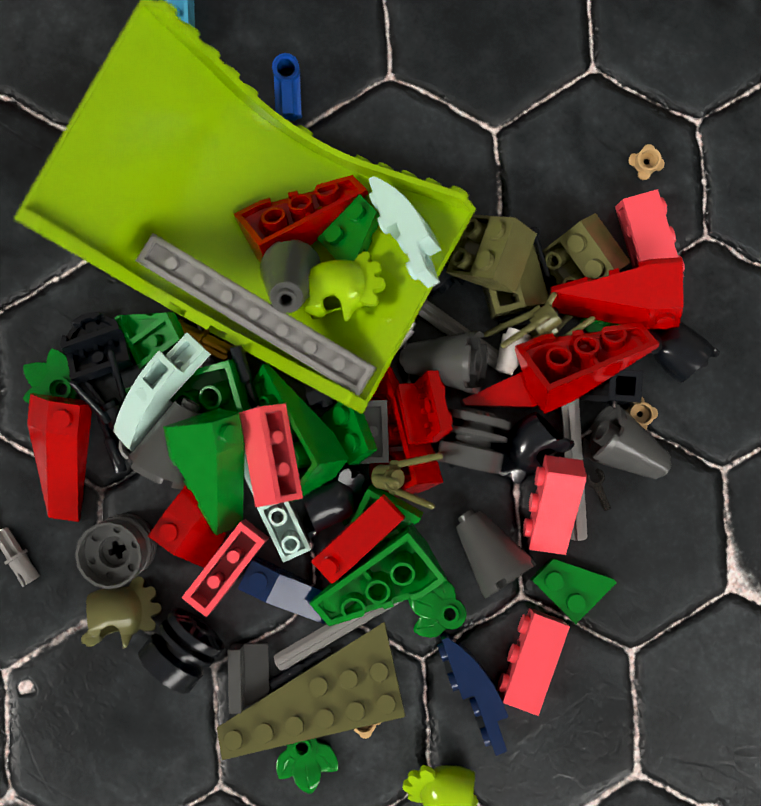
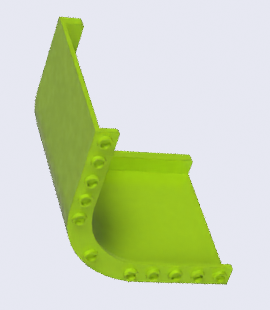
(183, 145)

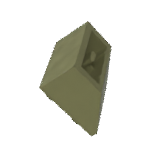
(492, 252)
(584, 252)
(528, 295)

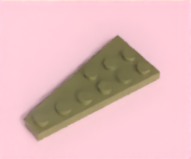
(337, 695)

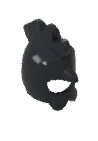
(682, 351)
(527, 446)
(334, 501)

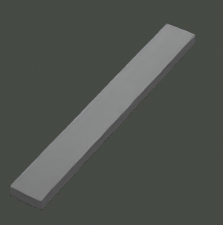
(256, 314)

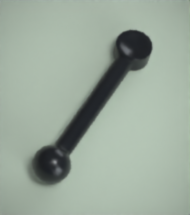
(549, 279)

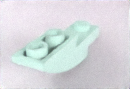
(408, 228)
(155, 387)
(282, 525)

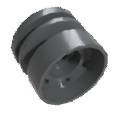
(475, 440)
(103, 561)

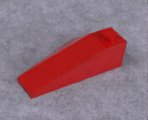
(298, 216)
(641, 294)
(572, 365)
(60, 446)
(418, 476)
(186, 532)

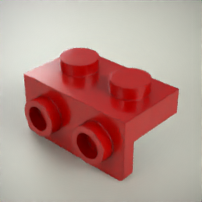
(424, 409)

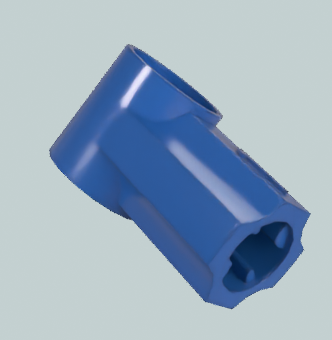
(288, 88)

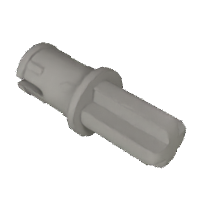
(17, 558)

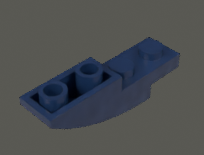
(473, 680)

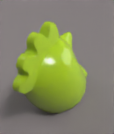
(344, 286)
(441, 786)

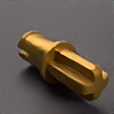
(212, 344)

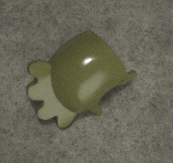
(120, 611)

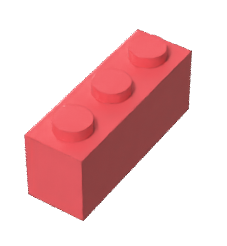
(646, 227)
(270, 455)
(554, 504)
(225, 567)
(532, 661)

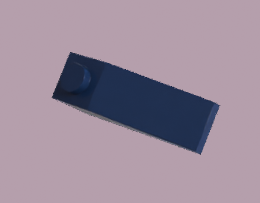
(280, 588)

